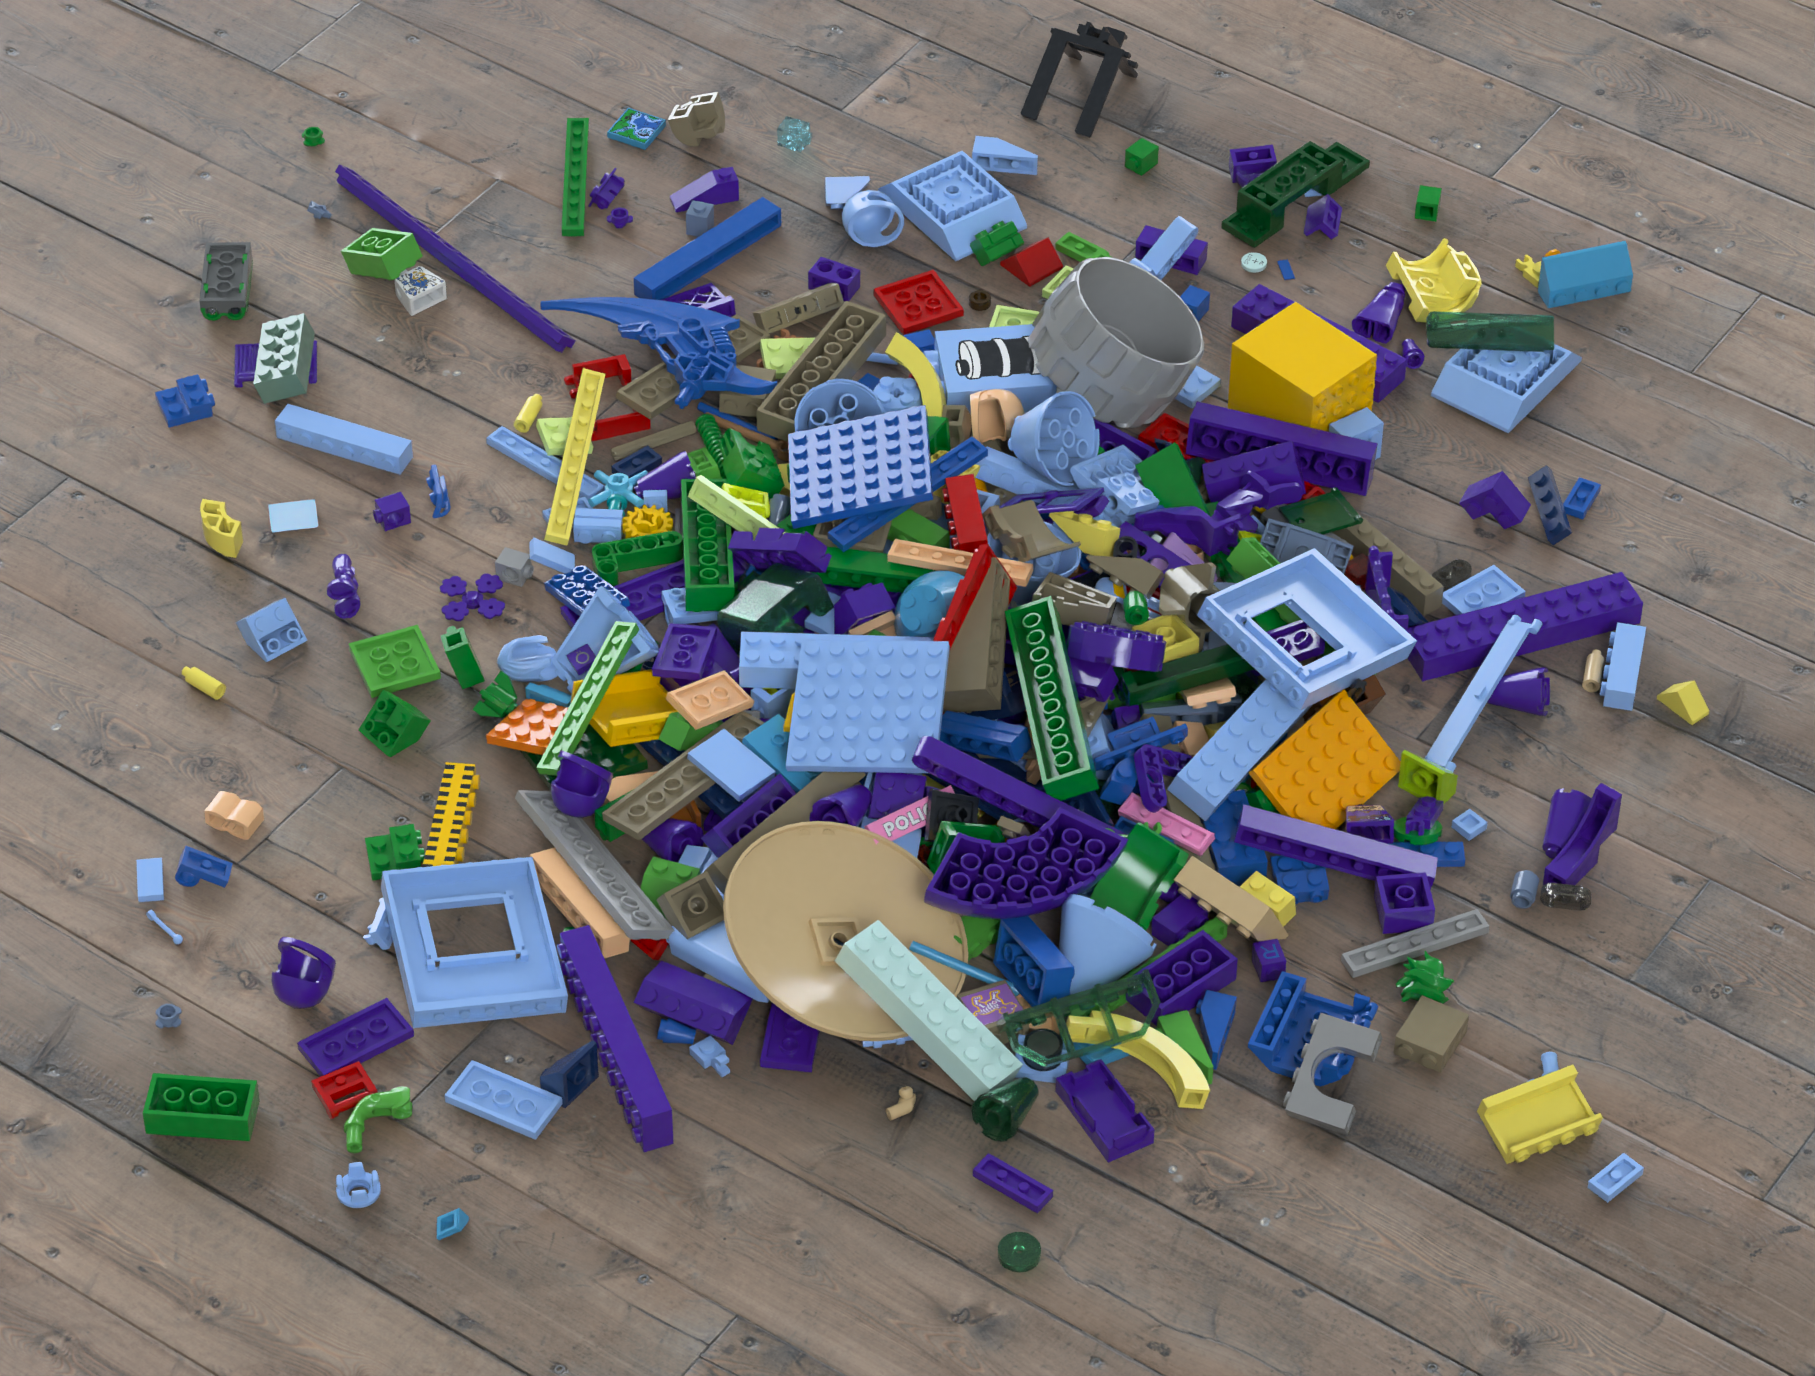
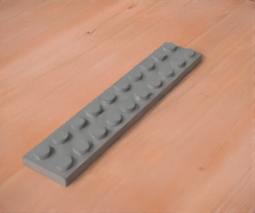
(596, 868)

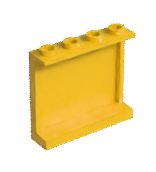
(631, 709)

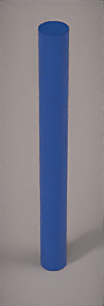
(707, 408)

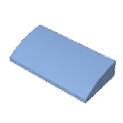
(1105, 465)

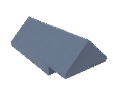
(1180, 711)

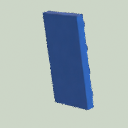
(578, 587)

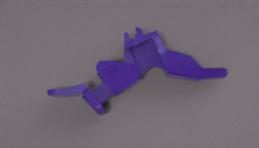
(1231, 515)

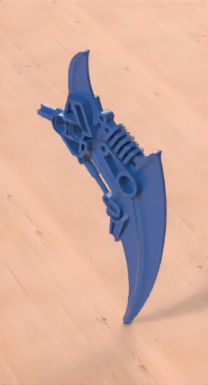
(694, 334)

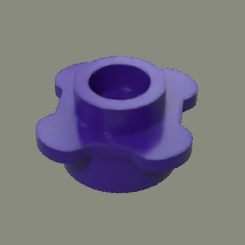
(619, 217)

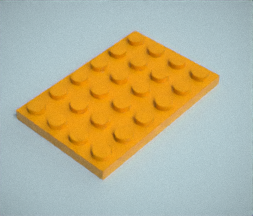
(1327, 765)

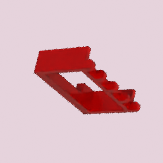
(616, 425)

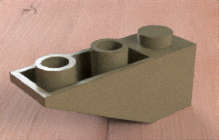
(1132, 572)

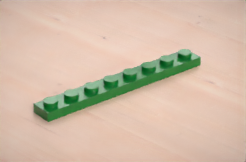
(575, 177)

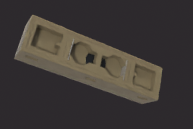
(799, 308)

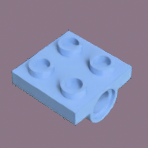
(1126, 495)
(676, 611)

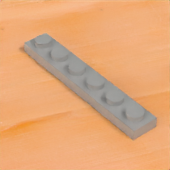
(1415, 943)

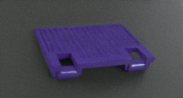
(246, 361)

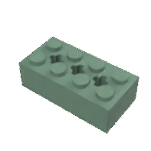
(284, 358)

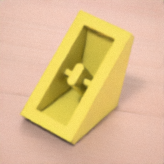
(1685, 701)

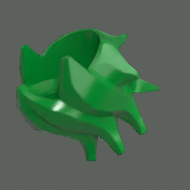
(1424, 979)

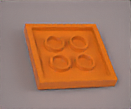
(528, 727)

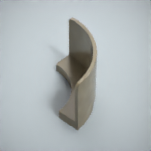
(1023, 531)

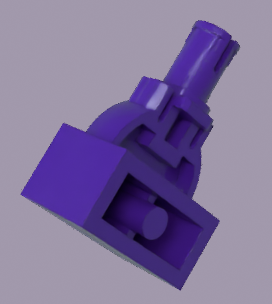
(1250, 162)

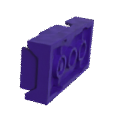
(775, 547)
(1103, 1112)

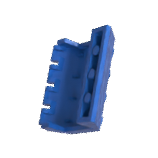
(1287, 1026)

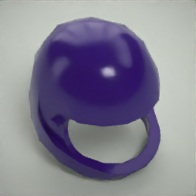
(579, 786)
(299, 978)

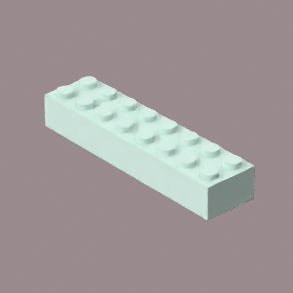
(927, 1011)

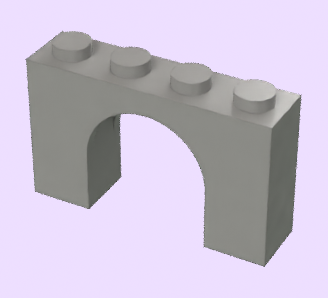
(1328, 1038)

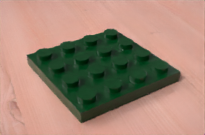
(619, 760)

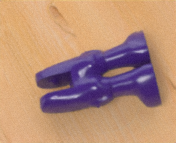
(344, 587)

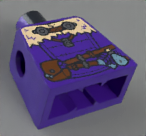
(1370, 822)

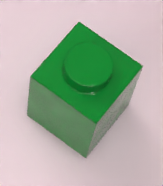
(1141, 156)
(1428, 203)

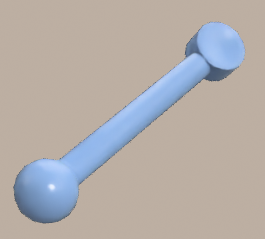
(177, 939)

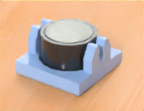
(1048, 1045)

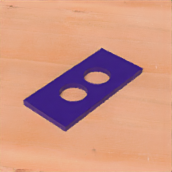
(1153, 548)

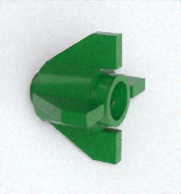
(499, 698)

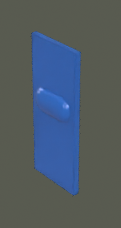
(1286, 270)

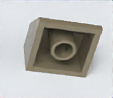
(693, 905)

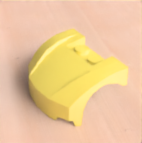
(1439, 282)

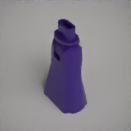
(1381, 314)

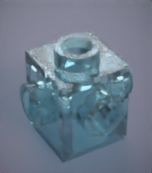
(794, 134)

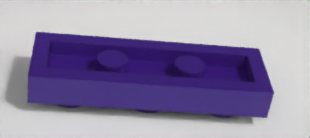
(1012, 1183)

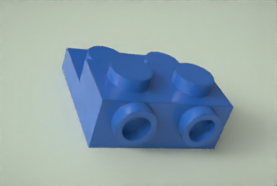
(186, 401)
(1300, 878)

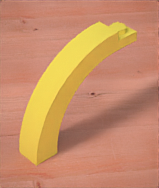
(915, 361)
(1154, 1049)

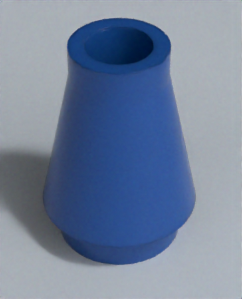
(675, 1032)

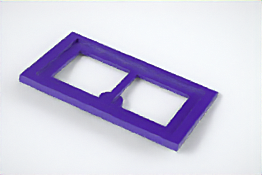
(1087, 496)

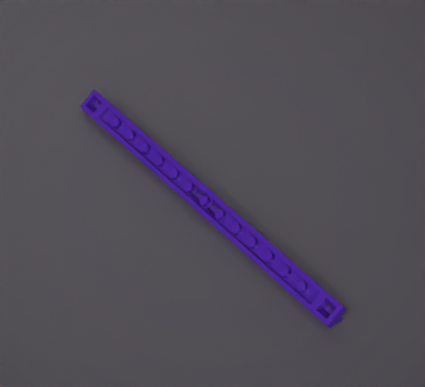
(454, 259)

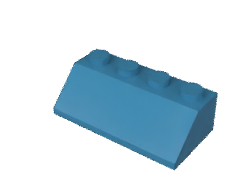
(1585, 274)

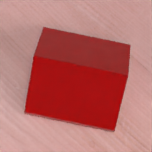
(1033, 262)

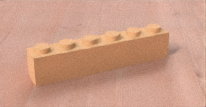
(577, 902)

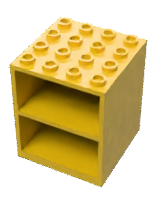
(1300, 371)

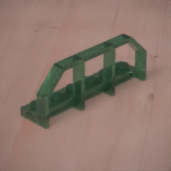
(1084, 1000)

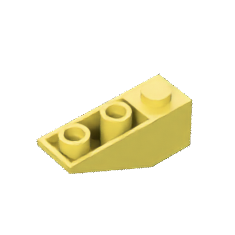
(1095, 536)

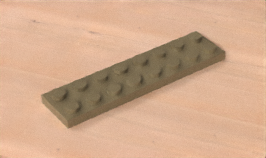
(658, 389)
(671, 786)

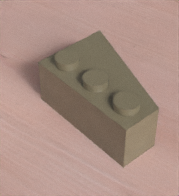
(1076, 601)

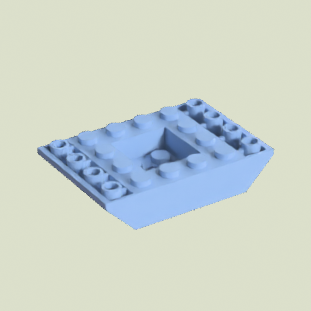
(954, 202)
(1501, 390)

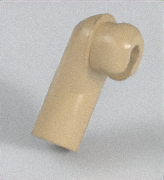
(905, 1104)

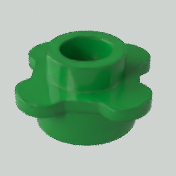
(313, 136)

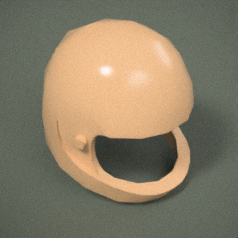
(994, 414)

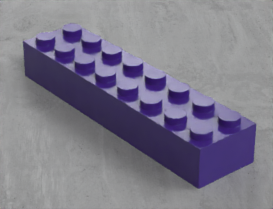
(1264, 303)
(1324, 456)

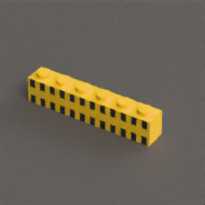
(452, 815)

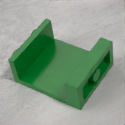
(948, 832)

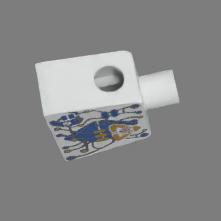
(419, 289)

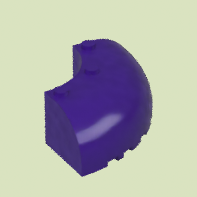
(1024, 872)

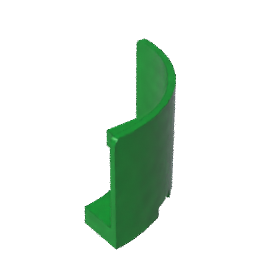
(1140, 875)

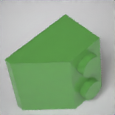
(663, 876)

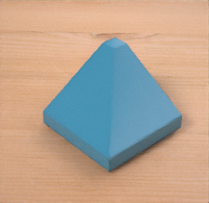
(451, 1223)

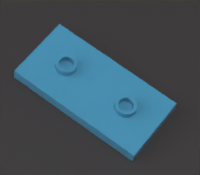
(771, 746)

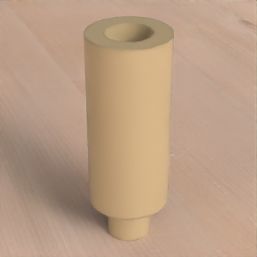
(1593, 671)

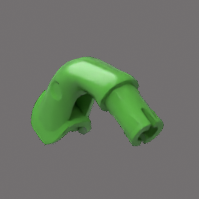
(387, 1103)

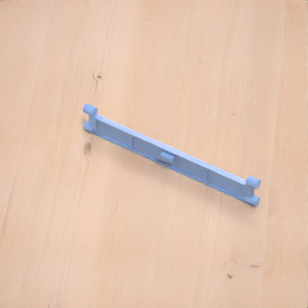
(1480, 691)

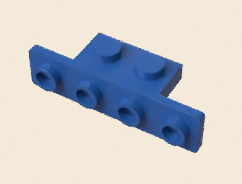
(1132, 737)

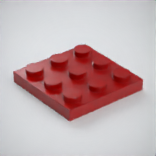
(918, 302)

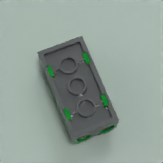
(226, 280)

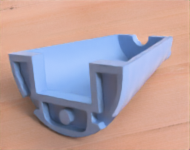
(594, 628)

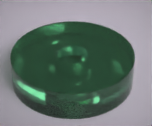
(1016, 1261)

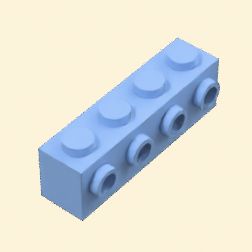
(1623, 667)

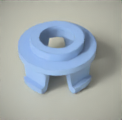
(358, 1178)

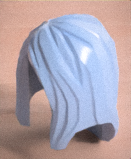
(527, 660)

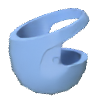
(868, 215)

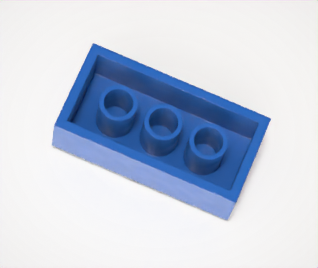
(1233, 859)
(1032, 961)

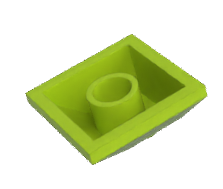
(1426, 778)

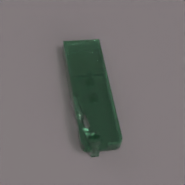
(1490, 331)

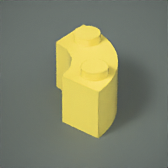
(219, 529)

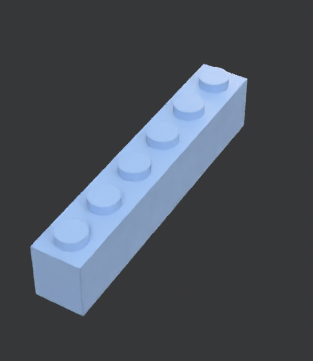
(344, 439)

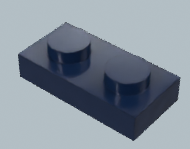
(637, 462)

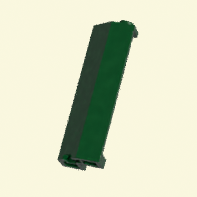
(1179, 675)

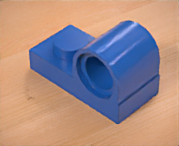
(200, 865)

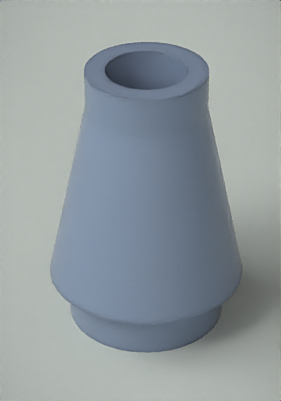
(779, 508)

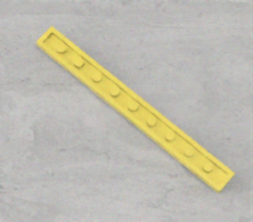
(574, 457)

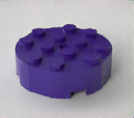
(1116, 646)

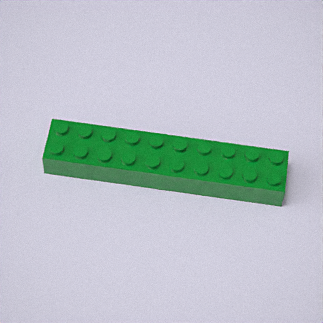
(1051, 699)

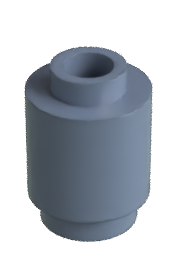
(1524, 889)

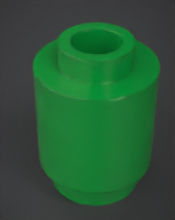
(1135, 608)

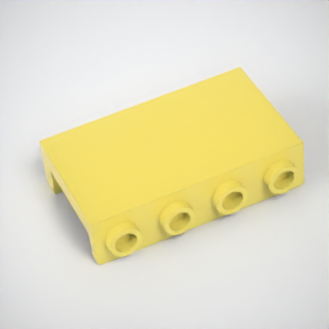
(1538, 1115)

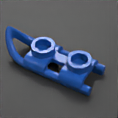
(440, 494)

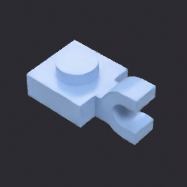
(710, 1053)

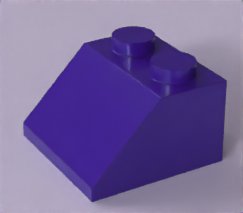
(860, 607)

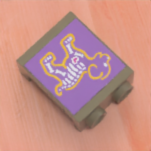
(990, 1003)

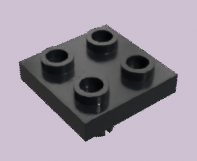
(951, 808)

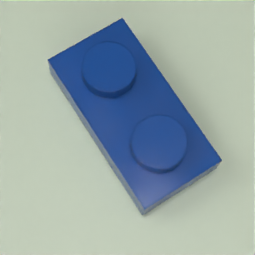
(1581, 498)

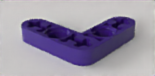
(1150, 761)

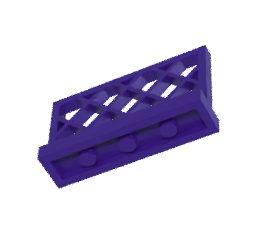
(715, 302)

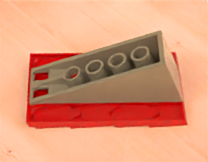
(977, 635)

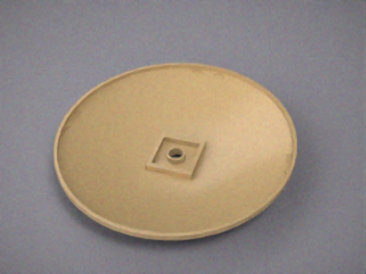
(823, 884)

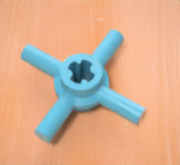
(617, 484)

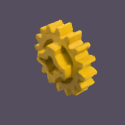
(646, 522)

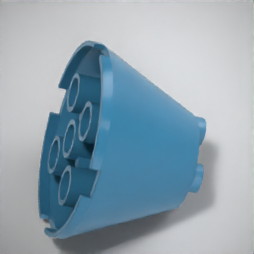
(925, 603)

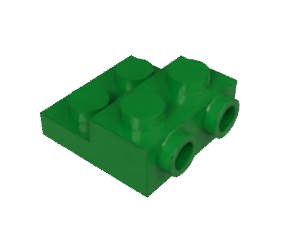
(394, 850)

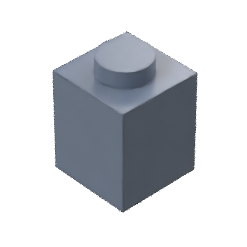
(699, 218)

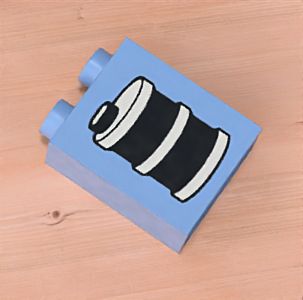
(989, 360)

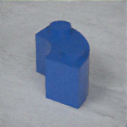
(1121, 782)

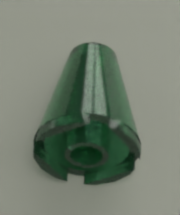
(1004, 1108)

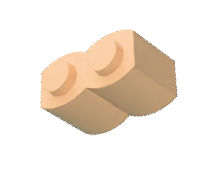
(234, 815)

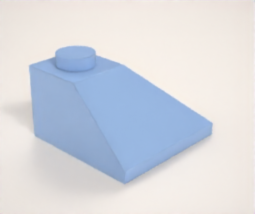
(840, 189)

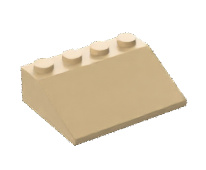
(1229, 902)

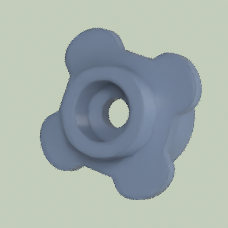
(168, 1016)

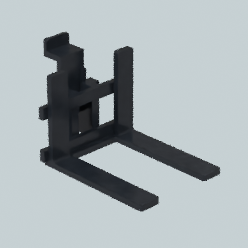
(1101, 43)

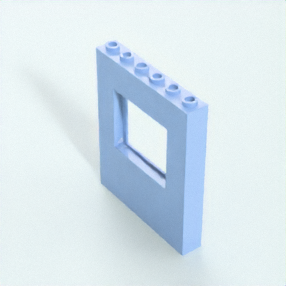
(1327, 602)
(482, 983)

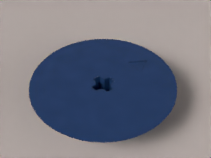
(1011, 702)

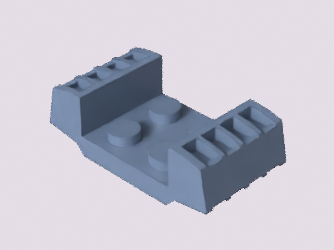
(1288, 541)

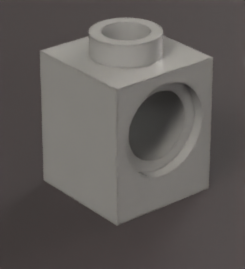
(514, 567)

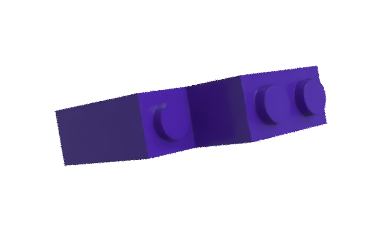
(1583, 848)

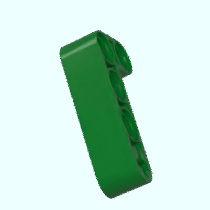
(636, 553)

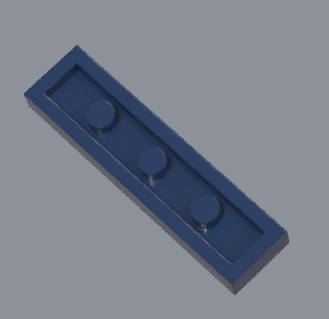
(1549, 505)

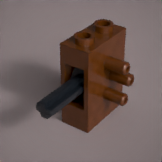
(1364, 693)

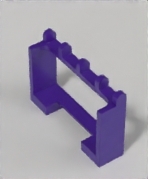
(1378, 581)

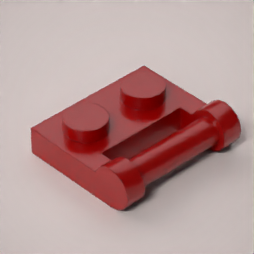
(341, 1083)

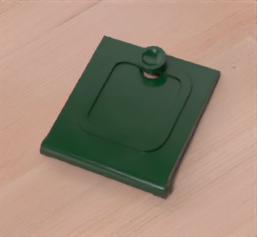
(1322, 513)

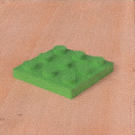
(394, 661)

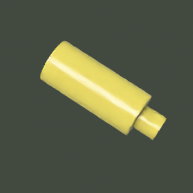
(528, 413)
(204, 682)

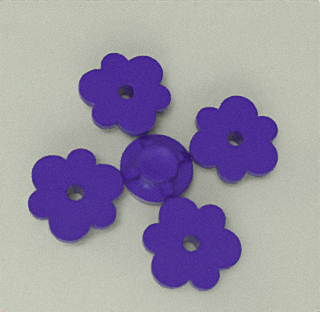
(472, 599)

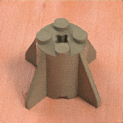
(1184, 594)

